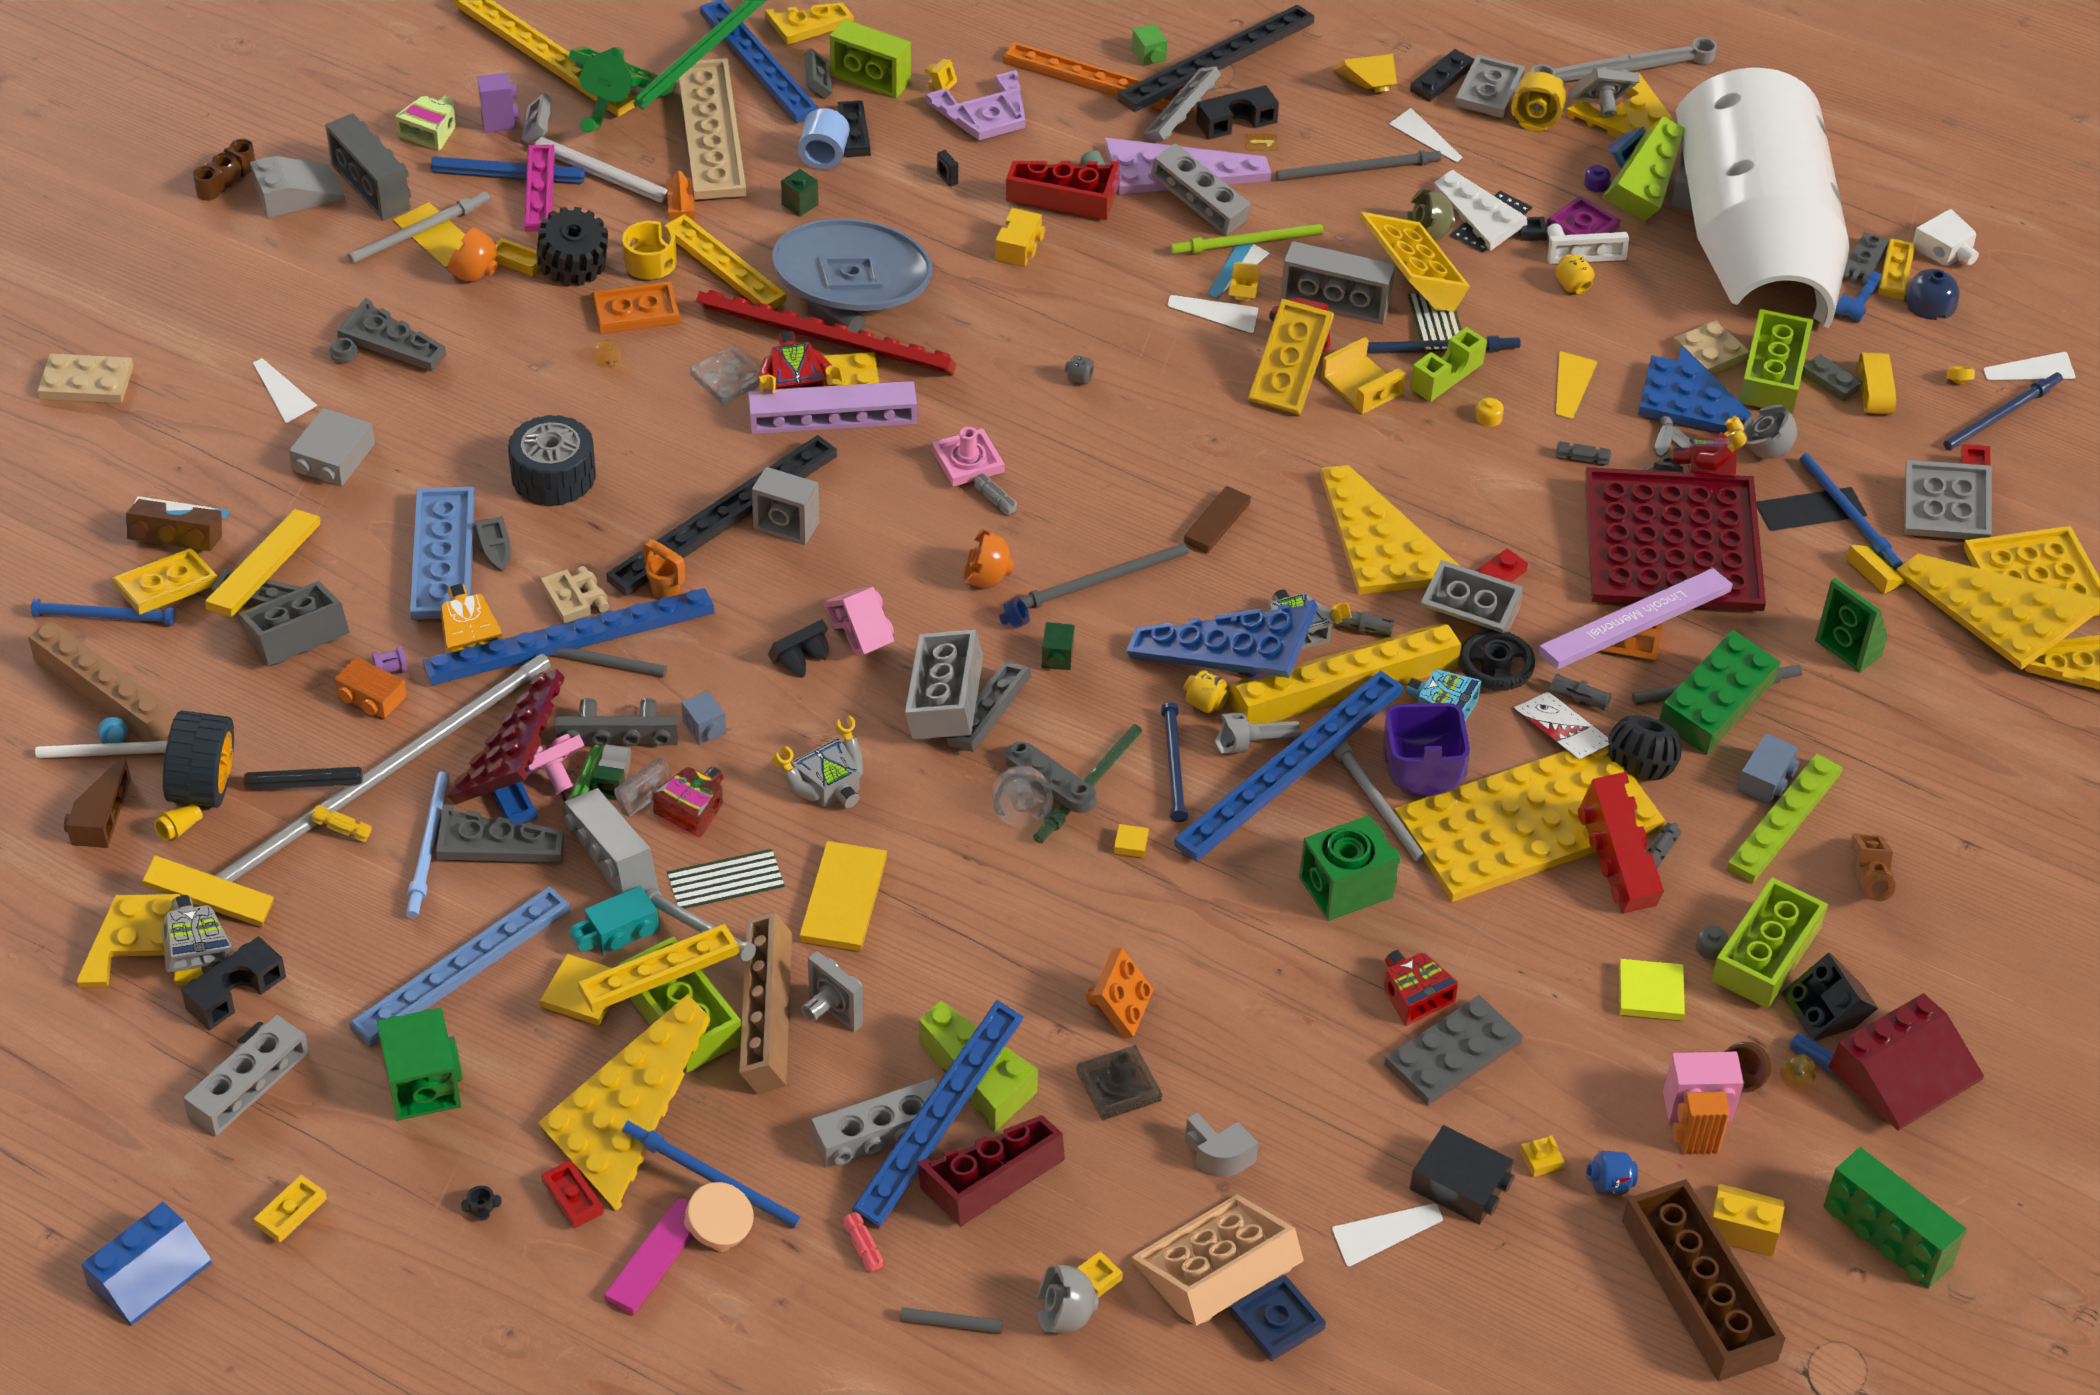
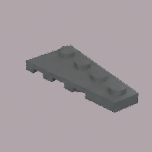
(385, 335)
(485, 839)

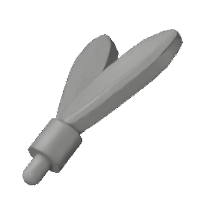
(1666, 435)

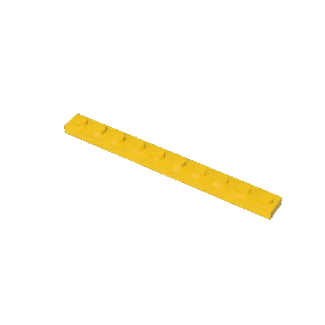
(533, 44)

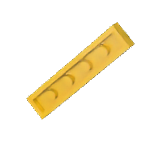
(658, 967)

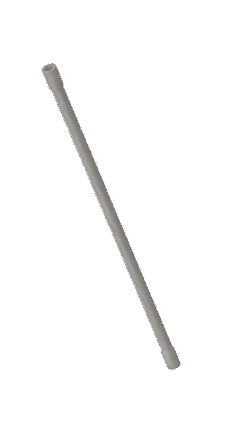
(389, 766)

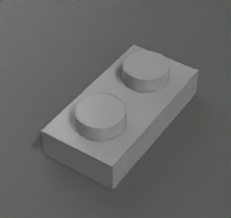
(536, 118)

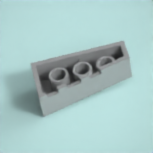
(611, 842)

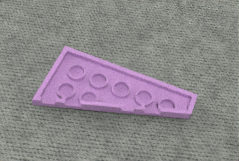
(1137, 161)

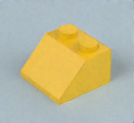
(1747, 1219)

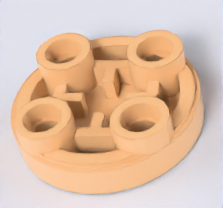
(719, 1216)

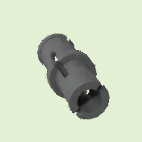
(1368, 623)
(1580, 692)

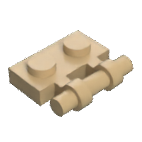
(567, 598)

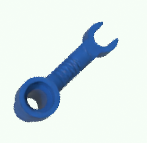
(1854, 307)

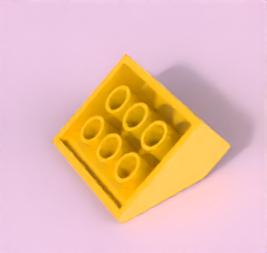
(1419, 260)

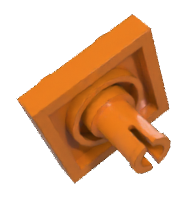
(1121, 992)

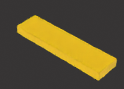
(208, 890)

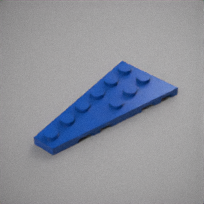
(1232, 641)

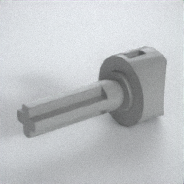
(1237, 732)

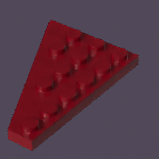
(513, 745)

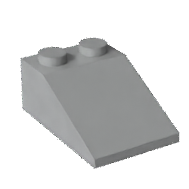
(293, 184)

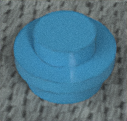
(112, 730)

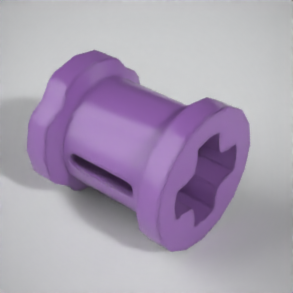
(390, 661)

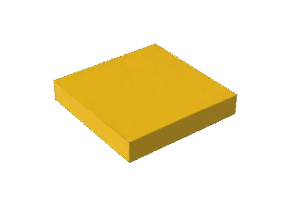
(564, 993)

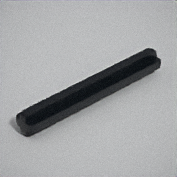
(303, 778)

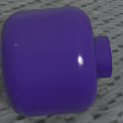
(1597, 178)

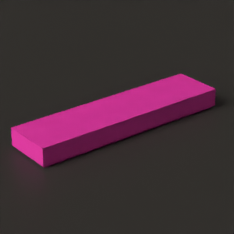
(538, 185)
(651, 1260)

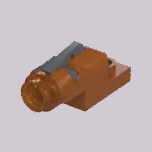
(1873, 866)

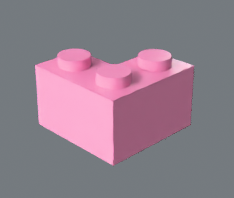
(862, 619)

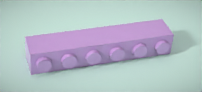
(833, 407)

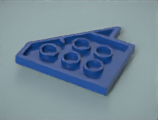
(1688, 394)

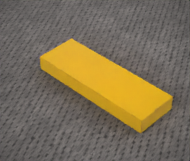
(1896, 269)

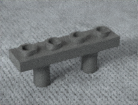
(619, 730)

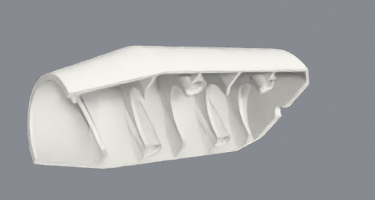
(1764, 184)

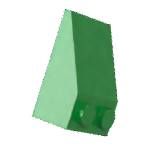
(1851, 627)

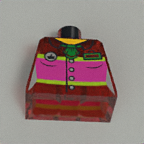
(690, 799)

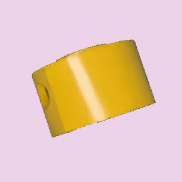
(649, 255)

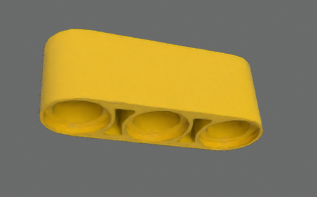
(1878, 383)

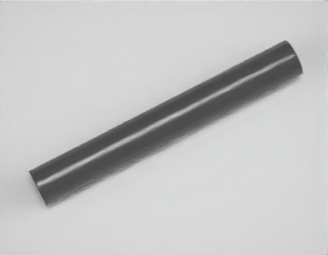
(951, 1320)

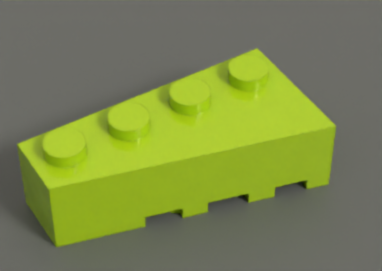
(1647, 172)
(1007, 1083)

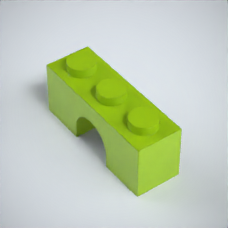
(1436, 375)

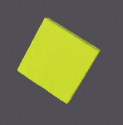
(1651, 989)

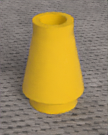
(177, 821)

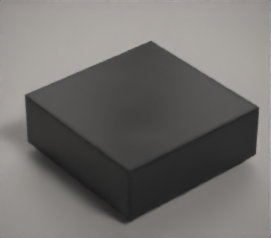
(947, 168)
(1534, 230)

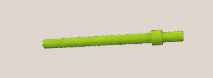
(1198, 245)

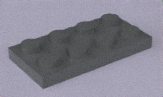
(1453, 1050)

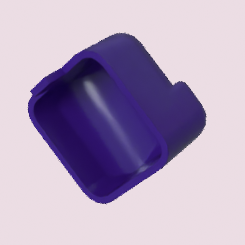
(1426, 747)

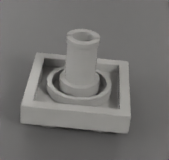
(1604, 87)
(833, 992)

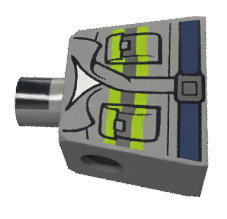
(192, 936)

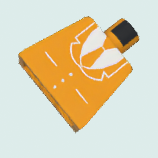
(467, 620)

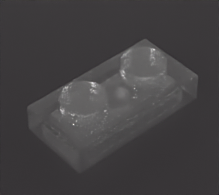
(638, 789)

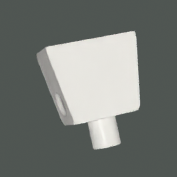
(1946, 239)

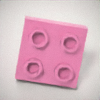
(967, 456)
(552, 758)

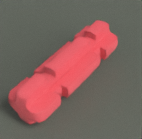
(863, 1242)

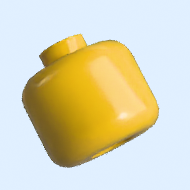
(1489, 412)

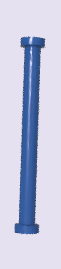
(39, 608)

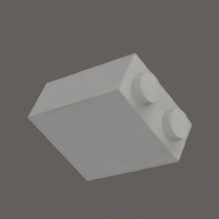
(332, 447)

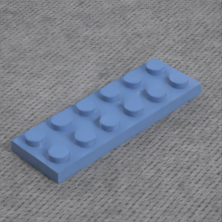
(441, 547)

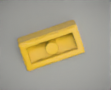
(1874, 568)

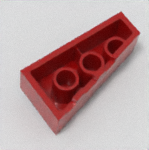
(1064, 187)
(1620, 843)

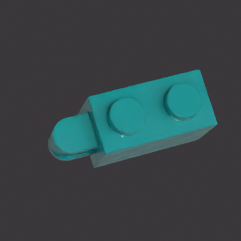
(616, 922)

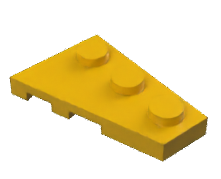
(804, 24)

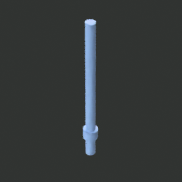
(418, 888)

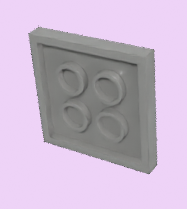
(1948, 500)

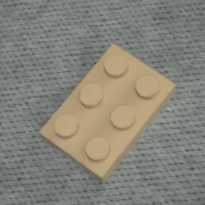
(85, 378)

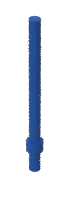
(1879, 544)
(655, 1143)

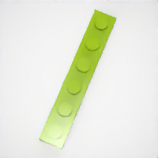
(1784, 818)

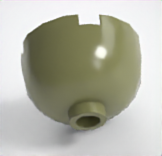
(1433, 212)

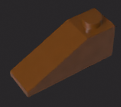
(98, 808)

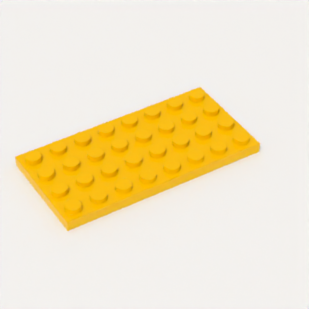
(1513, 822)

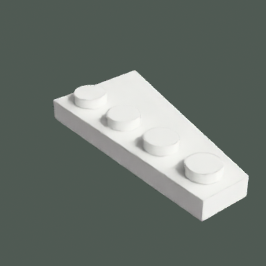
(1483, 211)

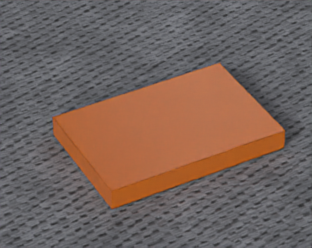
(636, 307)

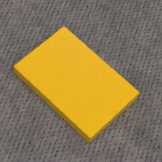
(165, 581)

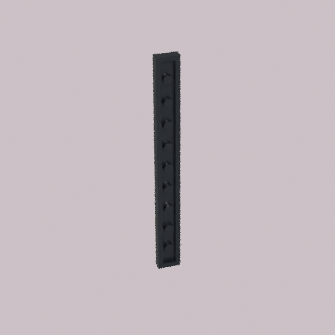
(1220, 56)
(721, 514)

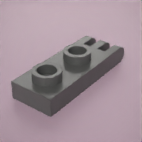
(1865, 257)

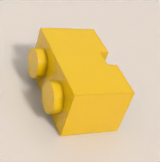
(1020, 238)

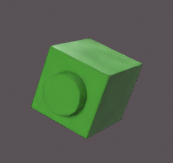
(1149, 44)

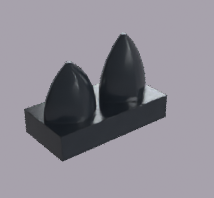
(789, 649)

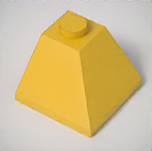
(1369, 72)

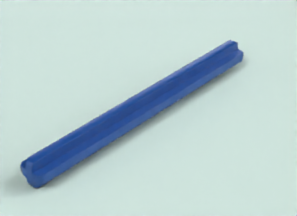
(500, 169)

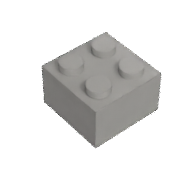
(785, 505)

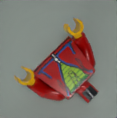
(795, 366)
(1714, 454)

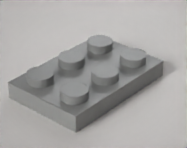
(1489, 86)

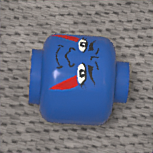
(1612, 1172)

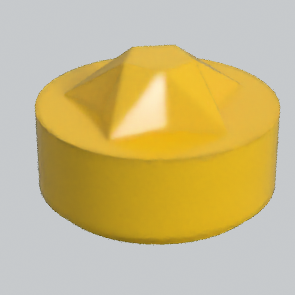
(1960, 374)

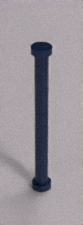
(1178, 812)

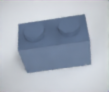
(1768, 769)

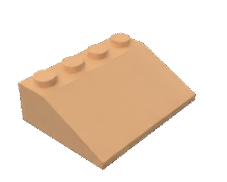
(1219, 1258)

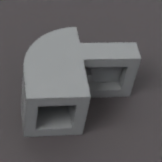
(1220, 1153)

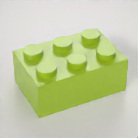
(870, 58)

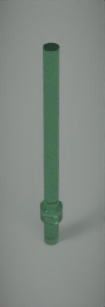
(1057, 817)

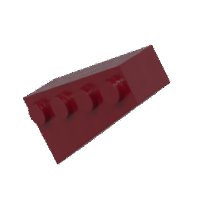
(992, 1169)

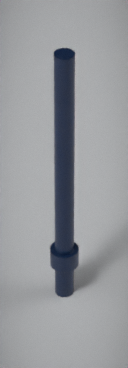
(1493, 344)
(2037, 389)

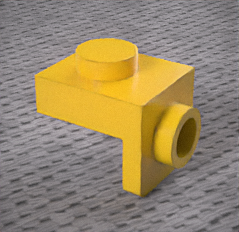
(1244, 281)

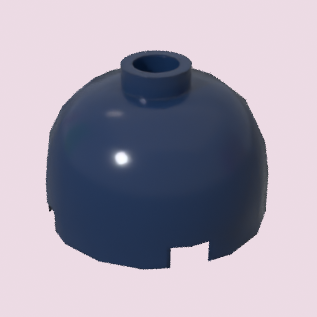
(1932, 294)

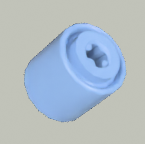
(823, 139)

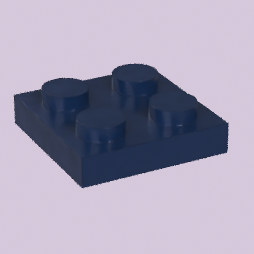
(1277, 1317)

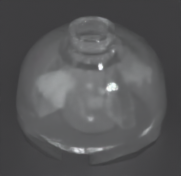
(1022, 796)

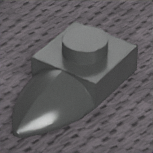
(494, 540)

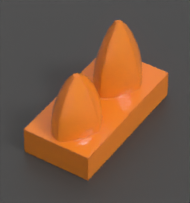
(680, 196)

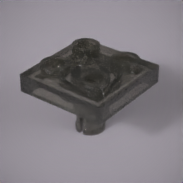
(1119, 1082)

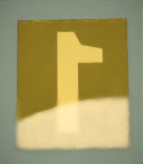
(1261, 142)

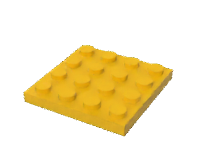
(2039, 556)

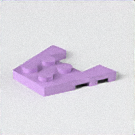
(985, 115)

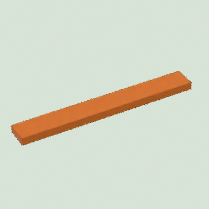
(1074, 71)

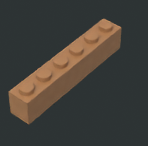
(100, 682)
(766, 1004)

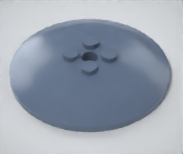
(852, 264)

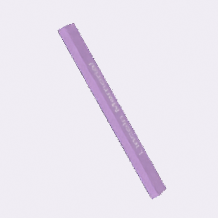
(1634, 618)

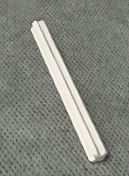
(606, 171)

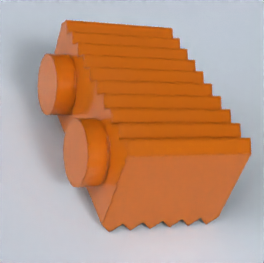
(370, 688)
(1701, 1122)

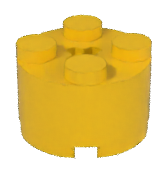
(1538, 101)

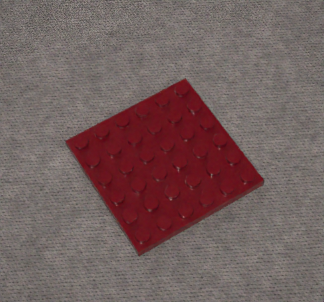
(1669, 527)

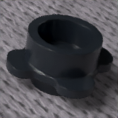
(477, 1195)

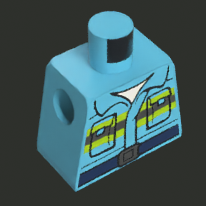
(1446, 688)

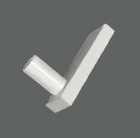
(1591, 246)

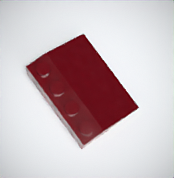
(1907, 1062)

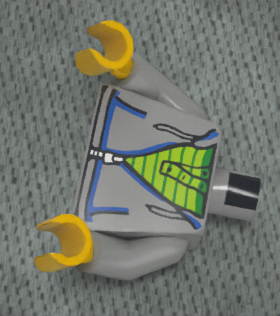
(1321, 625)
(827, 772)

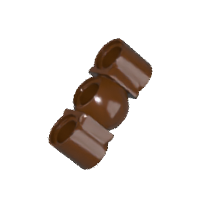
(224, 169)

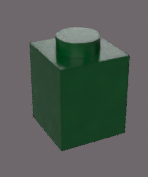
(799, 192)
(1058, 646)

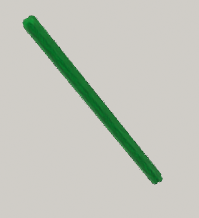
(696, 52)

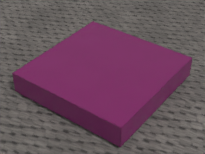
(1584, 218)

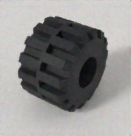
(572, 246)

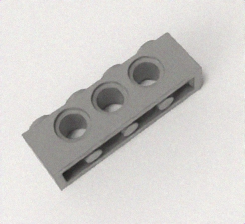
(1200, 189)
(245, 1075)
(862, 1121)

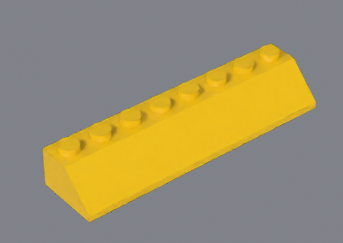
(1339, 674)

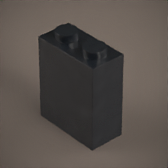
(1462, 1175)

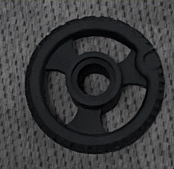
(1496, 659)

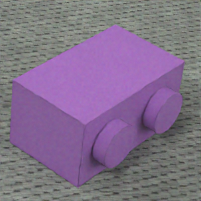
(497, 103)

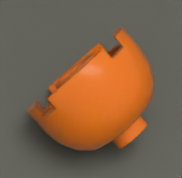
(474, 257)
(988, 560)

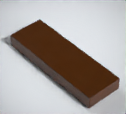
(1217, 519)

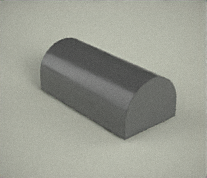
(831, 315)

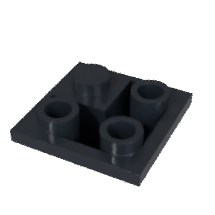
(1829, 999)

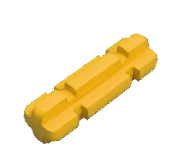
(341, 823)

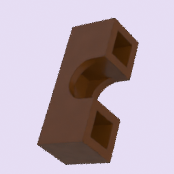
(194, 530)

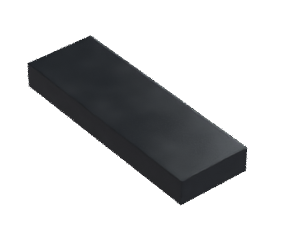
(858, 138)

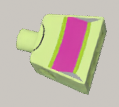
(427, 122)

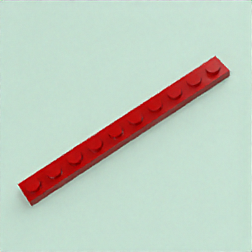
(835, 334)

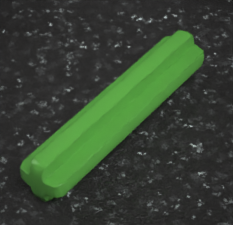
(584, 780)

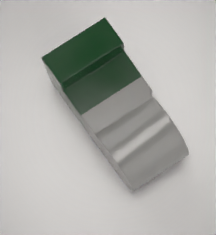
(612, 769)

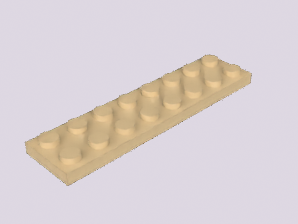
(712, 130)

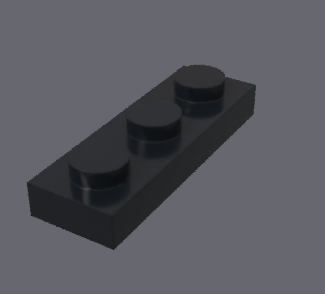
(1442, 75)

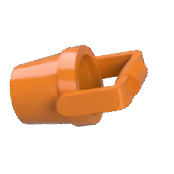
(663, 570)

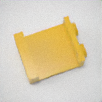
(1360, 379)

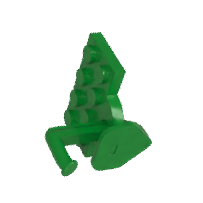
(609, 79)

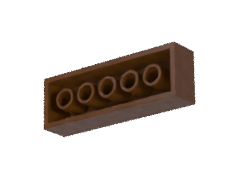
(1703, 1280)

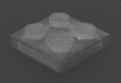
(727, 374)

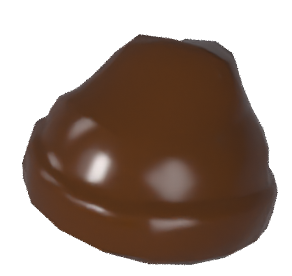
(1753, 1063)

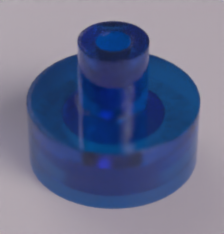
(1015, 613)

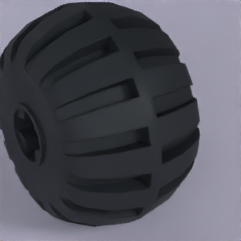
(1645, 747)

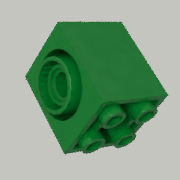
(1349, 867)
(420, 1063)

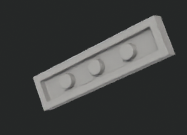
(1181, 104)

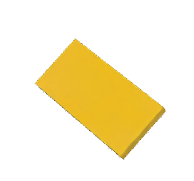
(1291, 357)
(843, 896)

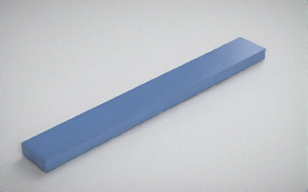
(463, 962)

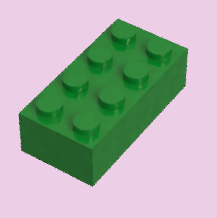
(1719, 691)
(1894, 1217)

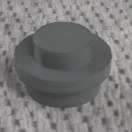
(343, 350)

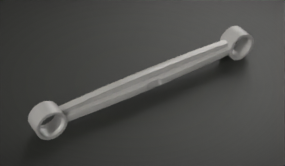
(1638, 61)

